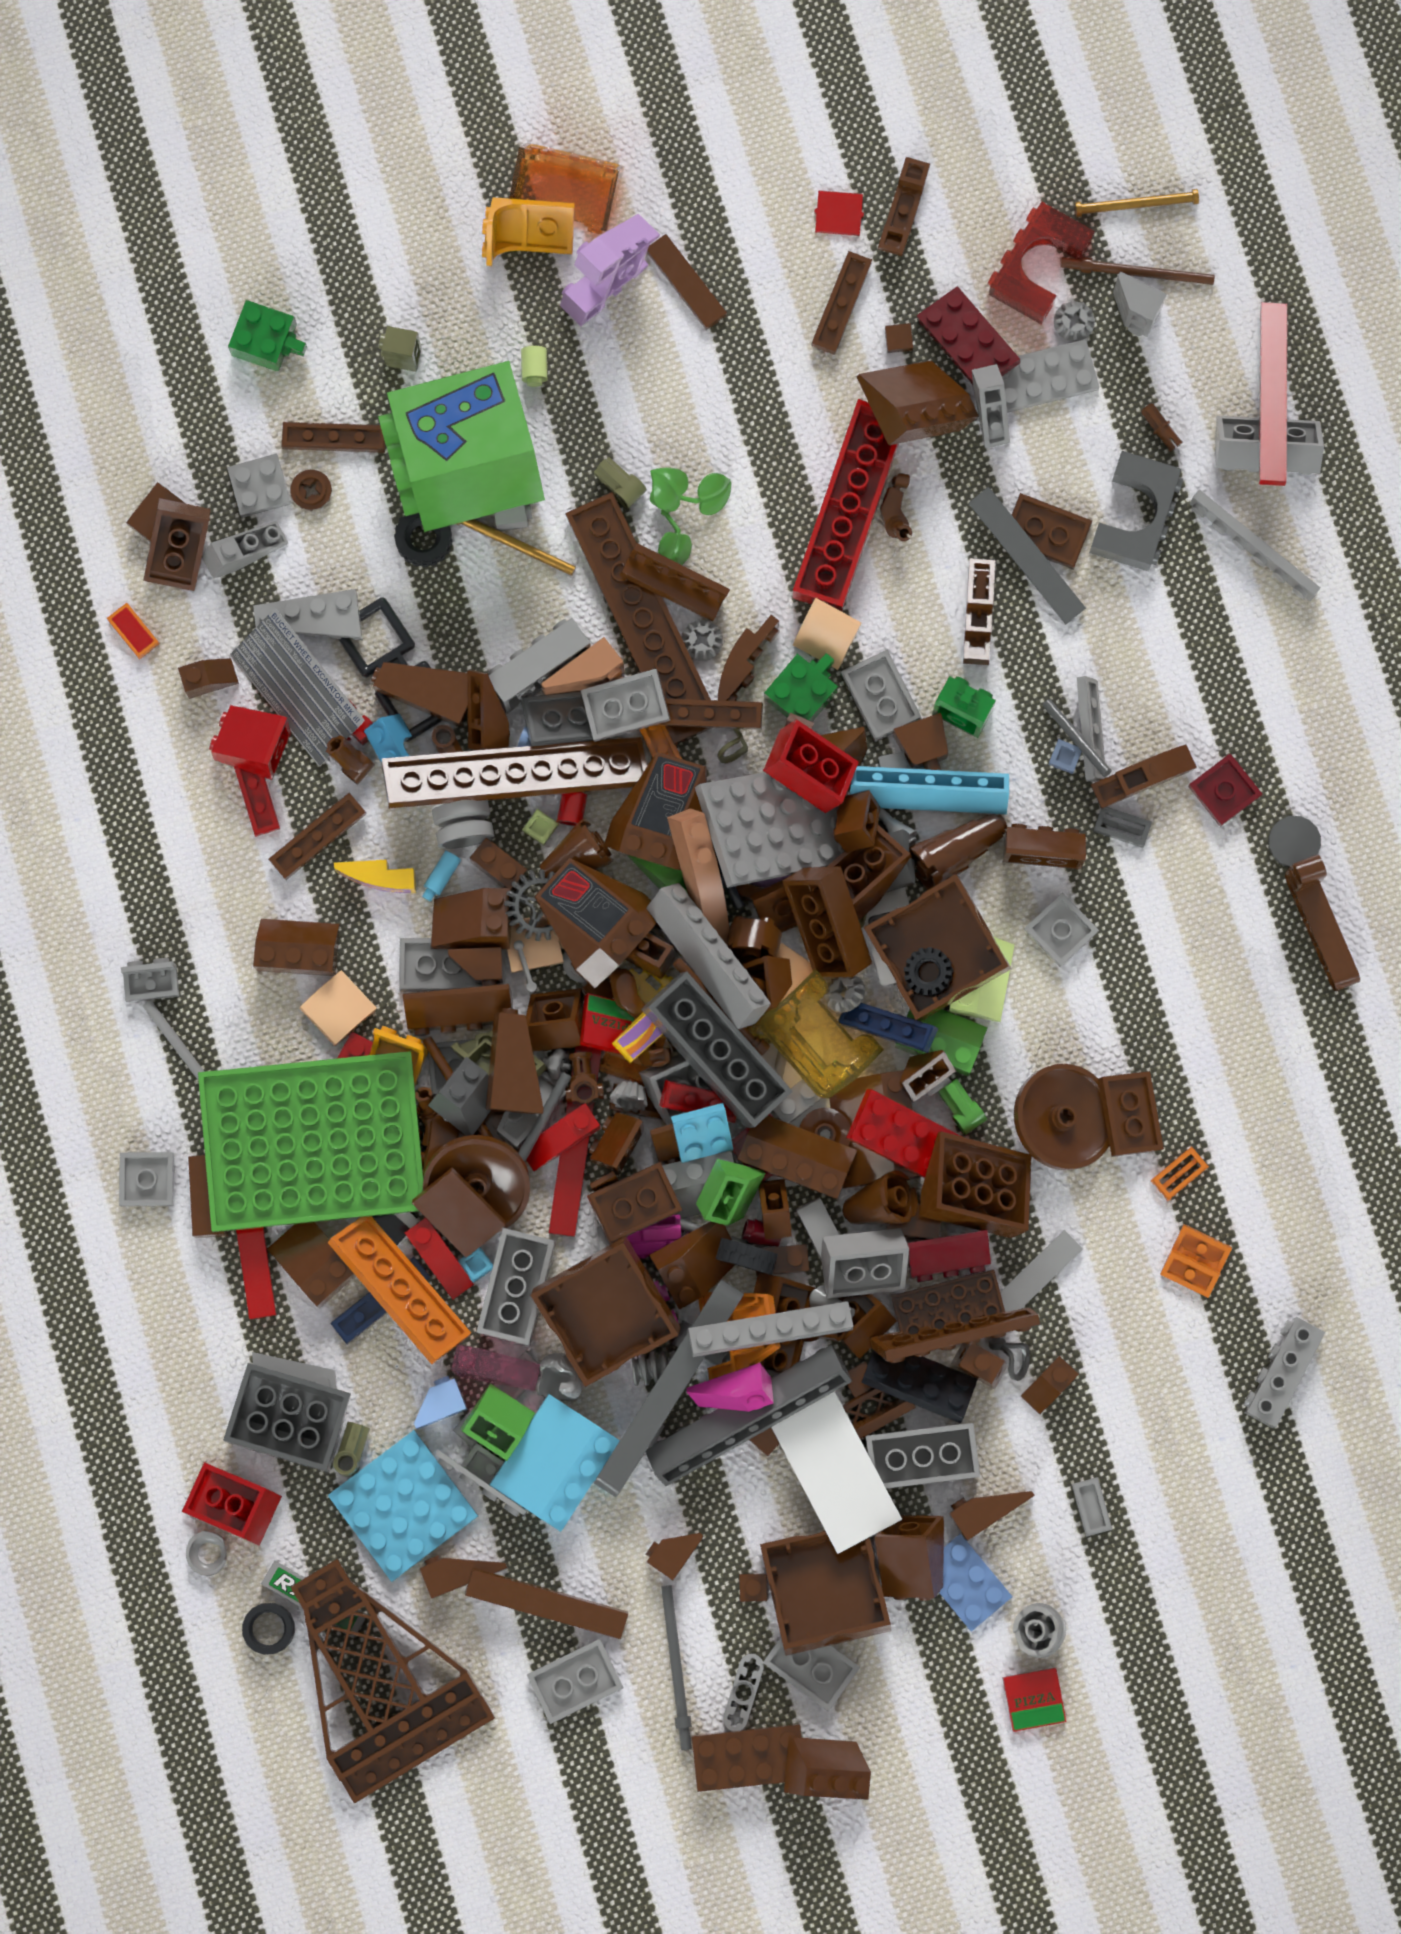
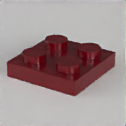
(1225, 790)

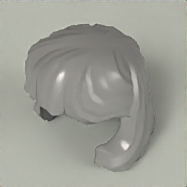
(558, 1378)

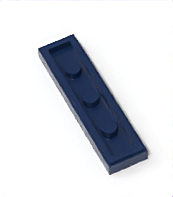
(890, 1026)
(364, 1313)

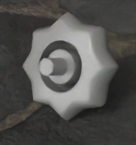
(557, 1063)

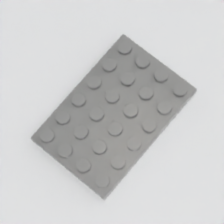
(765, 829)

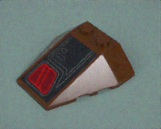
(641, 822)
(594, 918)

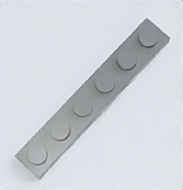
(1261, 552)
(770, 1329)

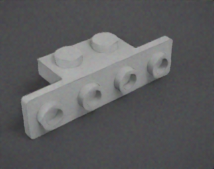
(481, 1468)

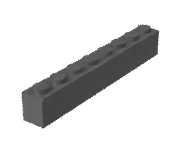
(726, 1429)

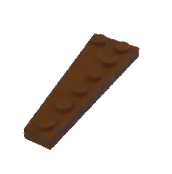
(897, 1346)

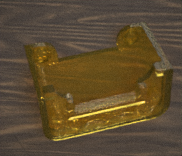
(815, 1039)

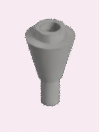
(894, 825)
(819, 1298)

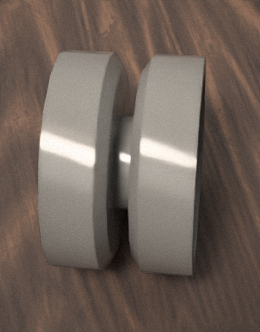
(462, 823)

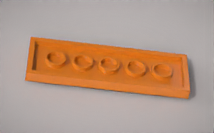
(399, 1288)

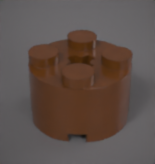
(753, 938)

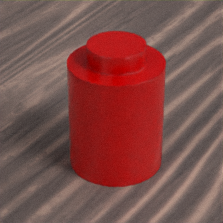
(571, 808)

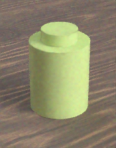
(534, 365)

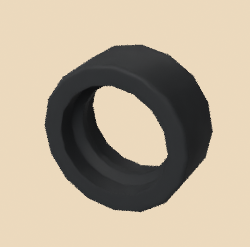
(247, 1628)

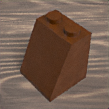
(912, 1557)

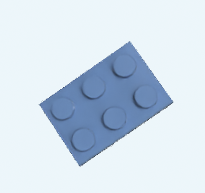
(970, 1584)

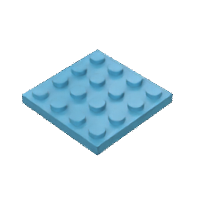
(403, 1505)

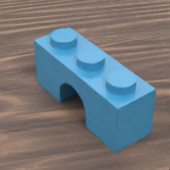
(388, 736)

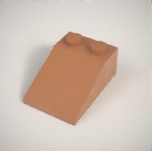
(591, 668)

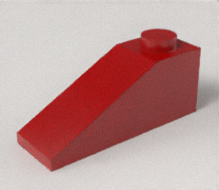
(563, 1136)
(439, 1258)

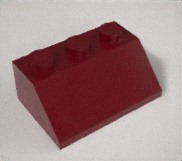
(949, 1255)

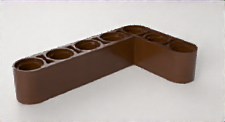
(1304, 884)

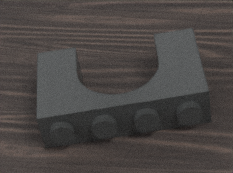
(1159, 484)

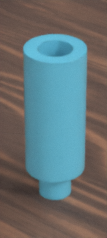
(440, 875)

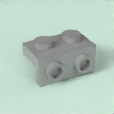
(150, 980)

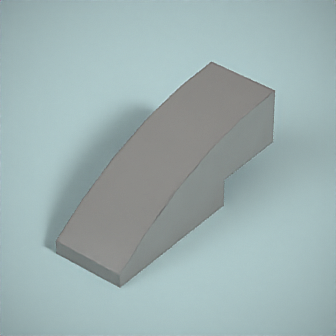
(816, 1223)

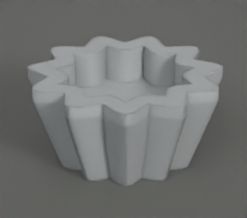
(629, 1096)

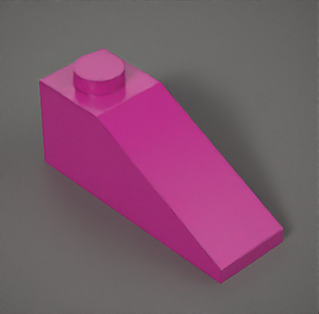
(739, 1390)

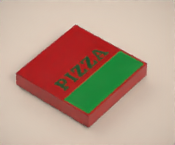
(602, 1023)
(1034, 1699)

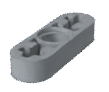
(731, 1709)

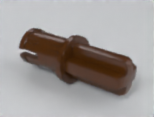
(1161, 427)

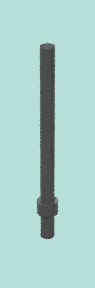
(682, 1720)

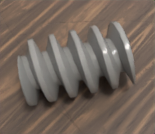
(649, 1367)

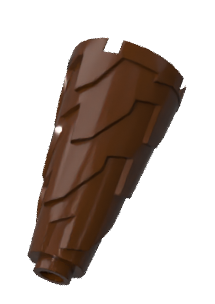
(955, 849)

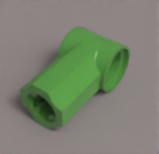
(965, 1111)

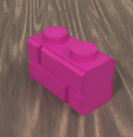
(656, 1236)

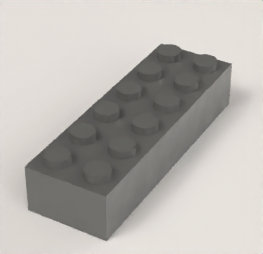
(716, 1050)

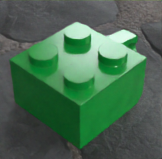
(265, 336)
(802, 688)
(964, 706)

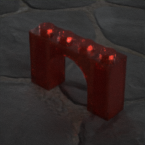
(1047, 228)

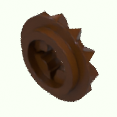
(308, 479)

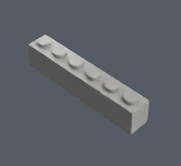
(708, 956)

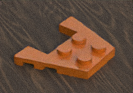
(749, 1306)

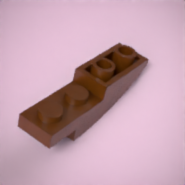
(737, 669)
(1143, 776)

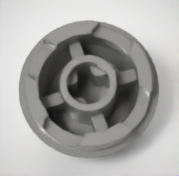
(1039, 1630)

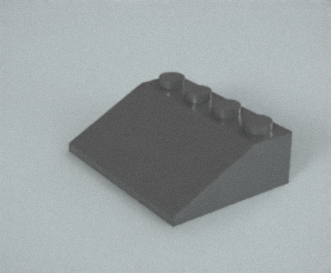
(287, 1418)

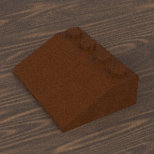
(916, 402)
(867, 1164)
(977, 1186)

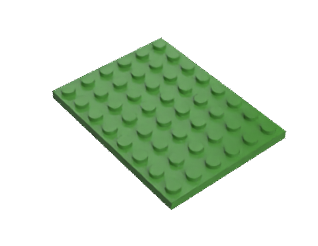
(311, 1141)

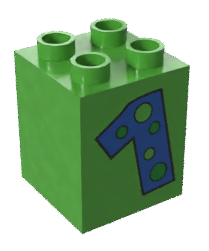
(461, 447)

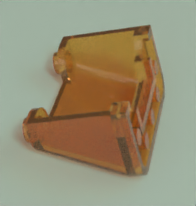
(568, 178)

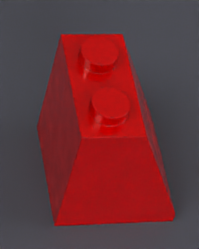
(251, 740)

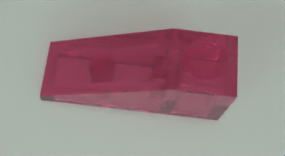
(494, 1368)

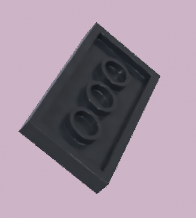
(923, 1384)

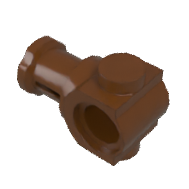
(583, 1079)

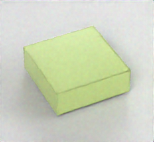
(540, 827)

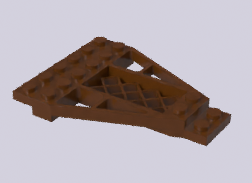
(412, 1733)

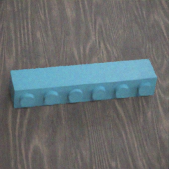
(934, 789)

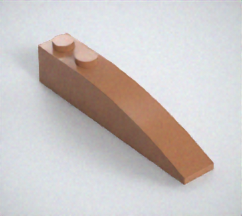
(700, 867)

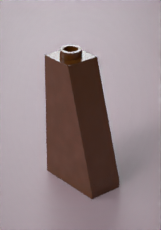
(426, 689)
(512, 1068)

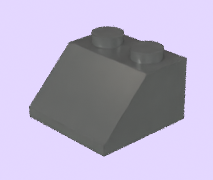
(463, 1097)

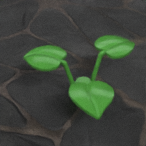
(666, 493)

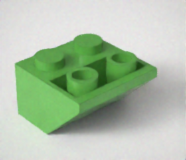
(728, 1192)
(498, 1422)

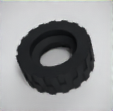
(417, 556)
(746, 1256)

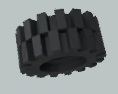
(912, 971)

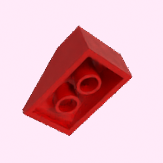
(231, 1503)

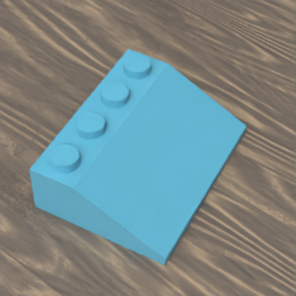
(555, 1462)

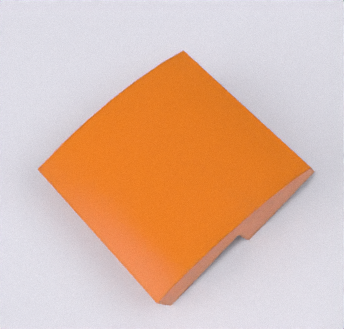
(1196, 1260)

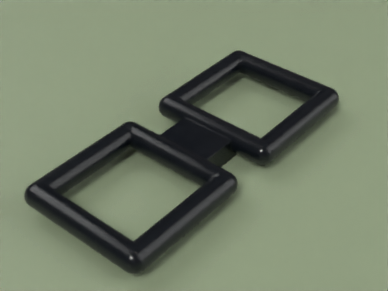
(394, 656)

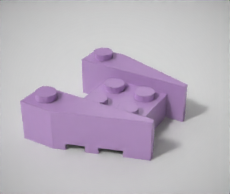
(607, 266)

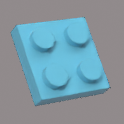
(702, 1133)

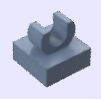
(1065, 756)

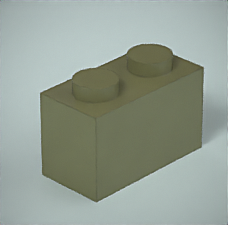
(400, 348)

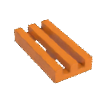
(1162, 1187)

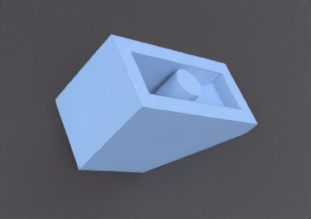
(440, 1402)

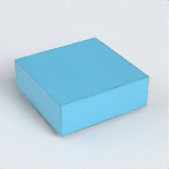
(476, 1264)

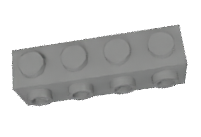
(1284, 1372)

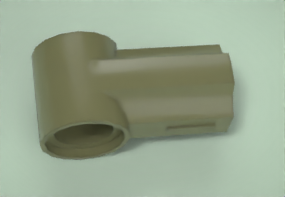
(625, 487)
(351, 1446)

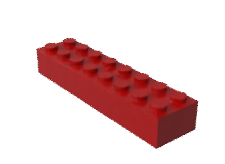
(846, 512)

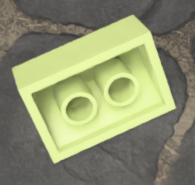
(988, 999)

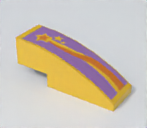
(376, 875)
(637, 1038)

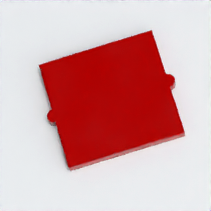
(839, 213)

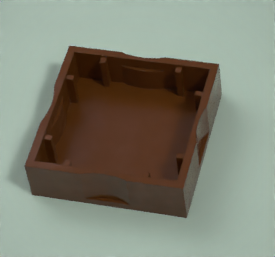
(947, 922)
(605, 1311)
(824, 1593)

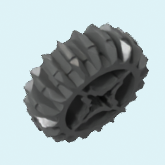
(534, 916)

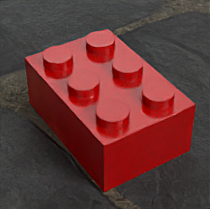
(811, 766)

